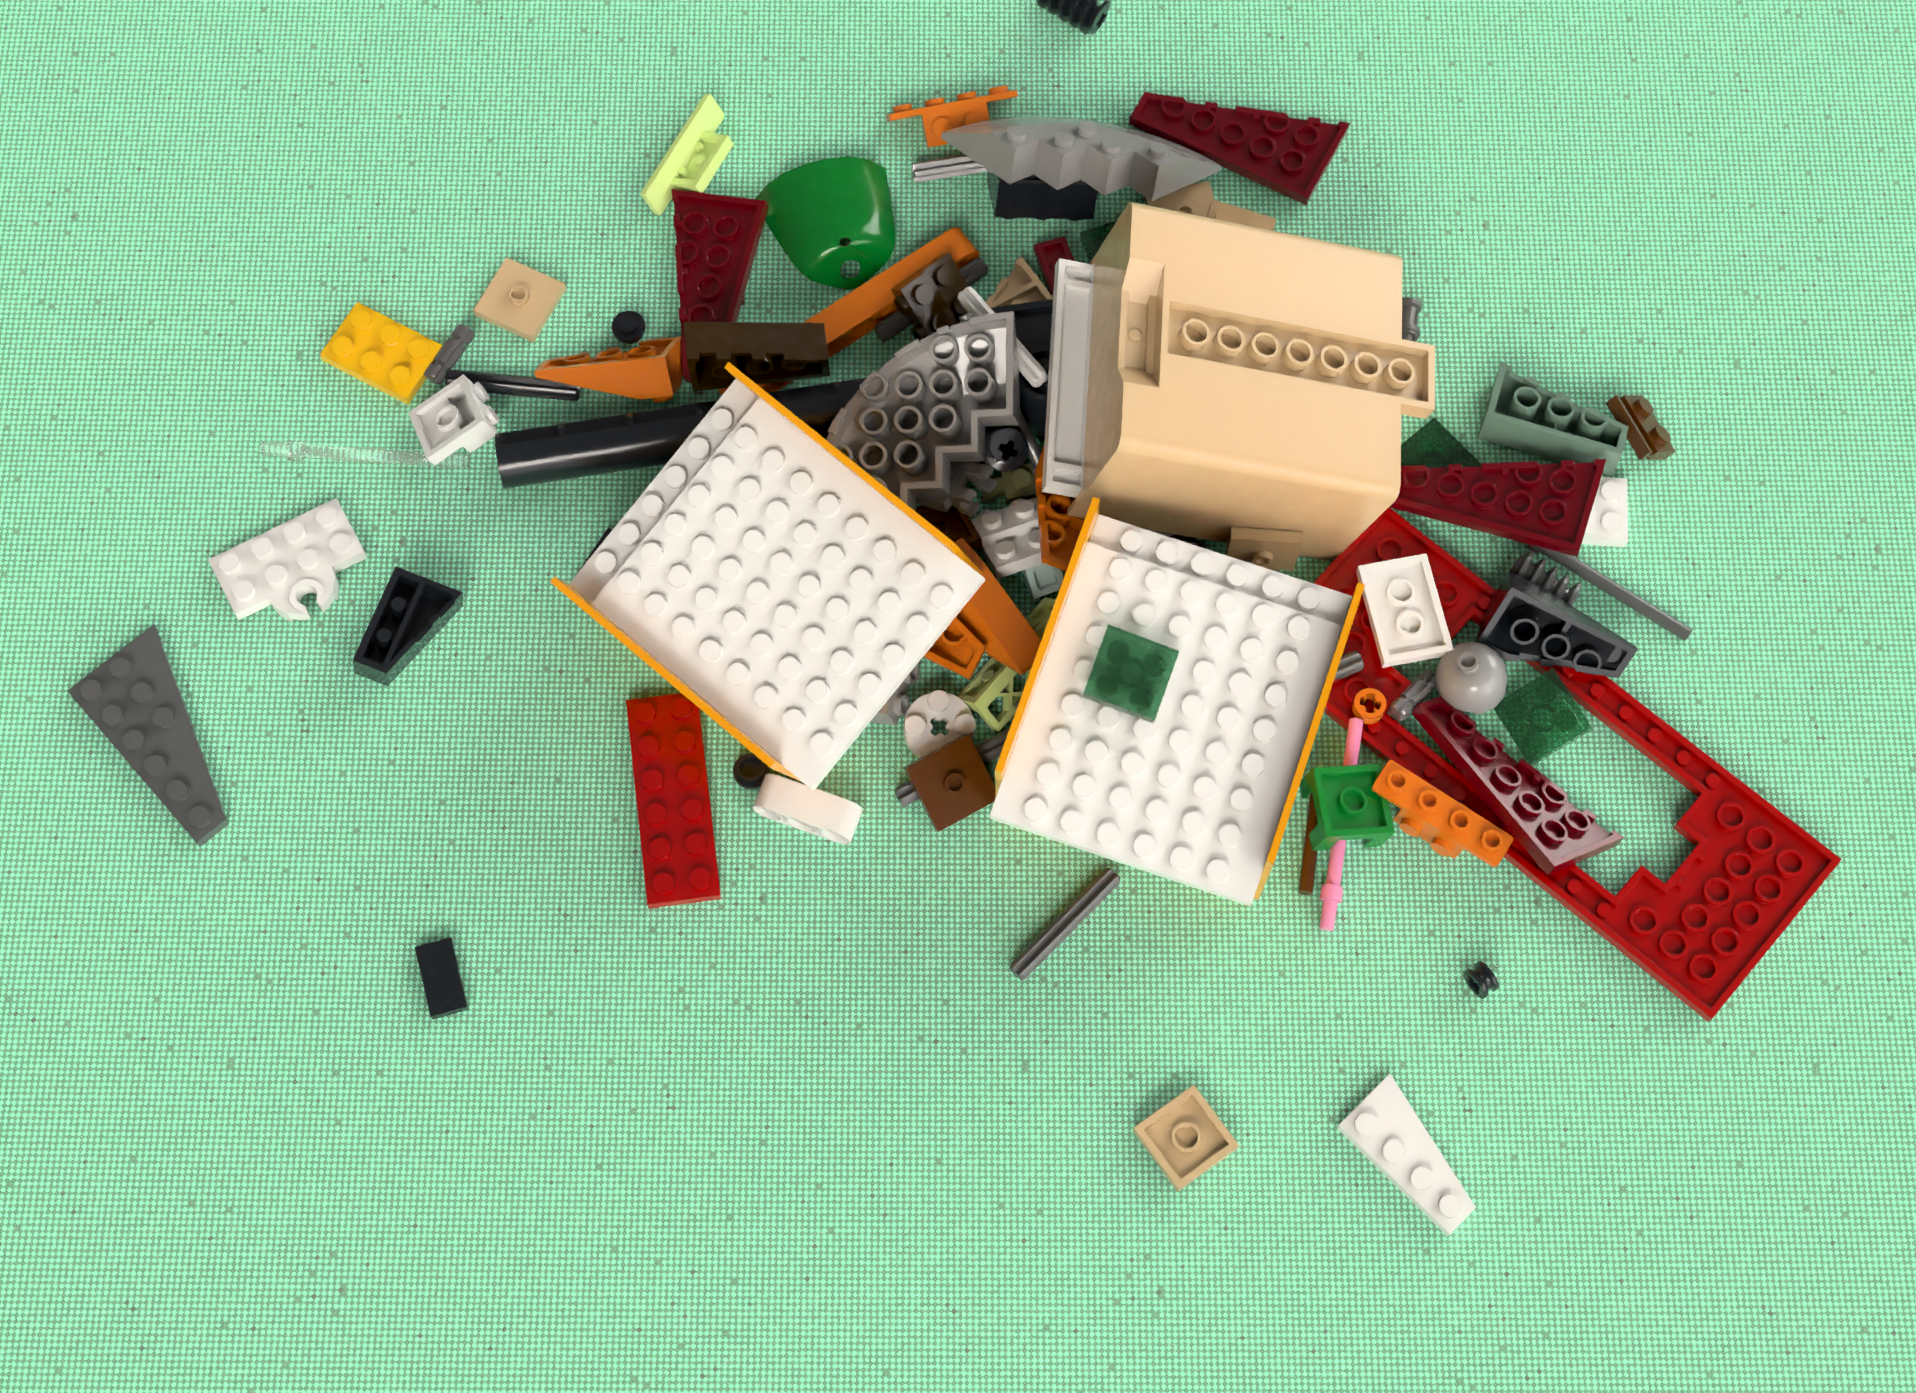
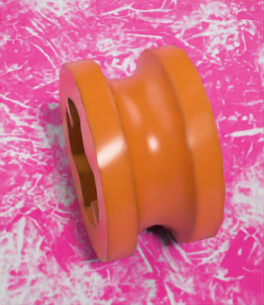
(1378, 701)

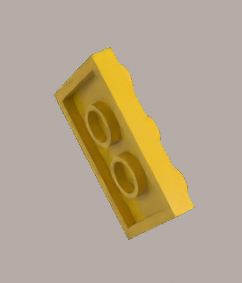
(381, 353)

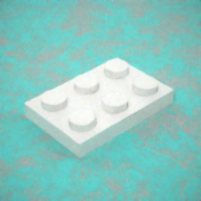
(1404, 610)

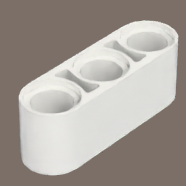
(807, 809)

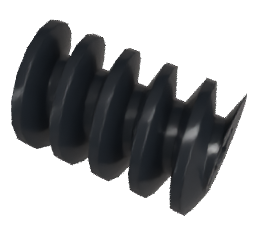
(1080, 13)
(1012, 449)

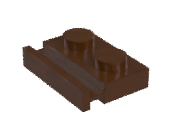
(1644, 431)

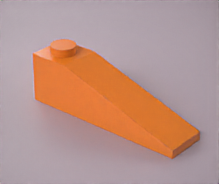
(639, 373)
(1056, 529)

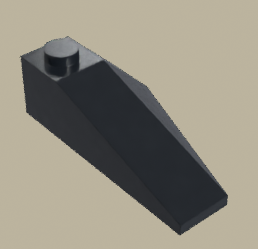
(1541, 628)

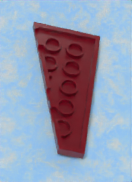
(1252, 142)
(713, 255)
(1508, 499)
(1518, 793)

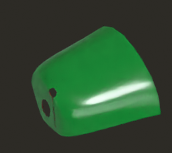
(829, 202)

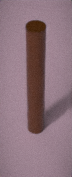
(1309, 857)

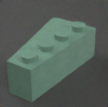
(1549, 424)

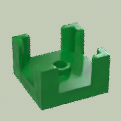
(1347, 806)

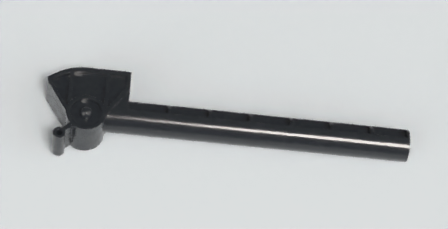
(656, 435)

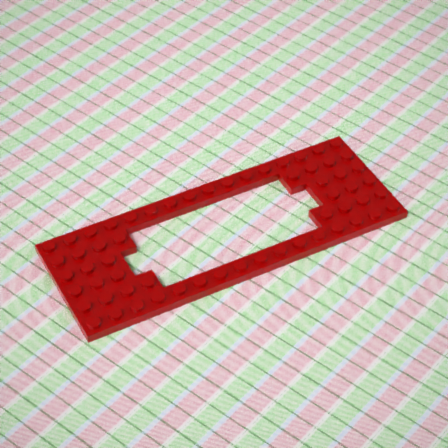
(1725, 899)

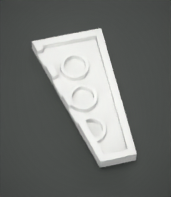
(1402, 1149)

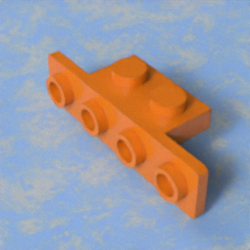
(943, 116)
(1439, 818)

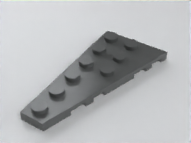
(147, 721)

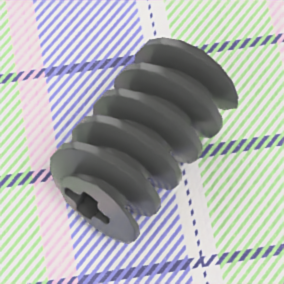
(1535, 573)

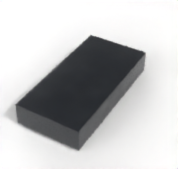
(441, 978)

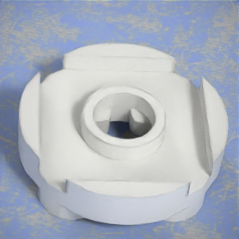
(936, 707)

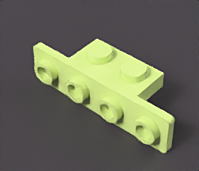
(691, 157)

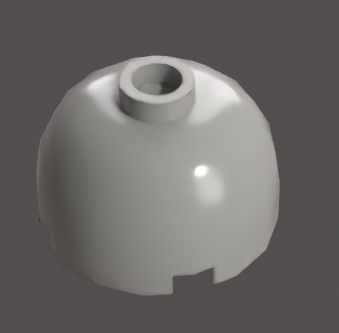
(1471, 678)

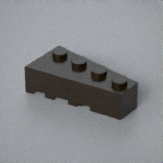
(757, 349)

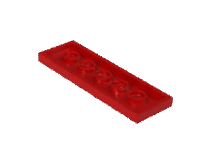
(673, 801)

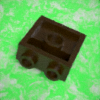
(931, 296)

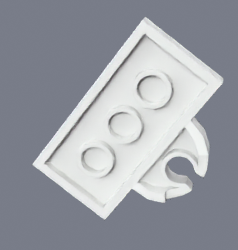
(289, 564)

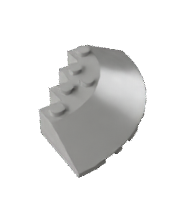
(1080, 149)
(933, 406)

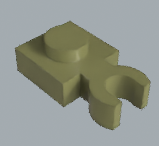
(1012, 485)

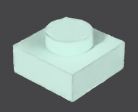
(1043, 580)

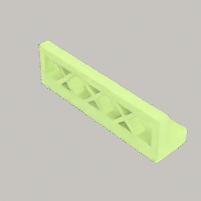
(996, 677)

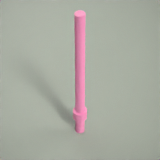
(1331, 891)

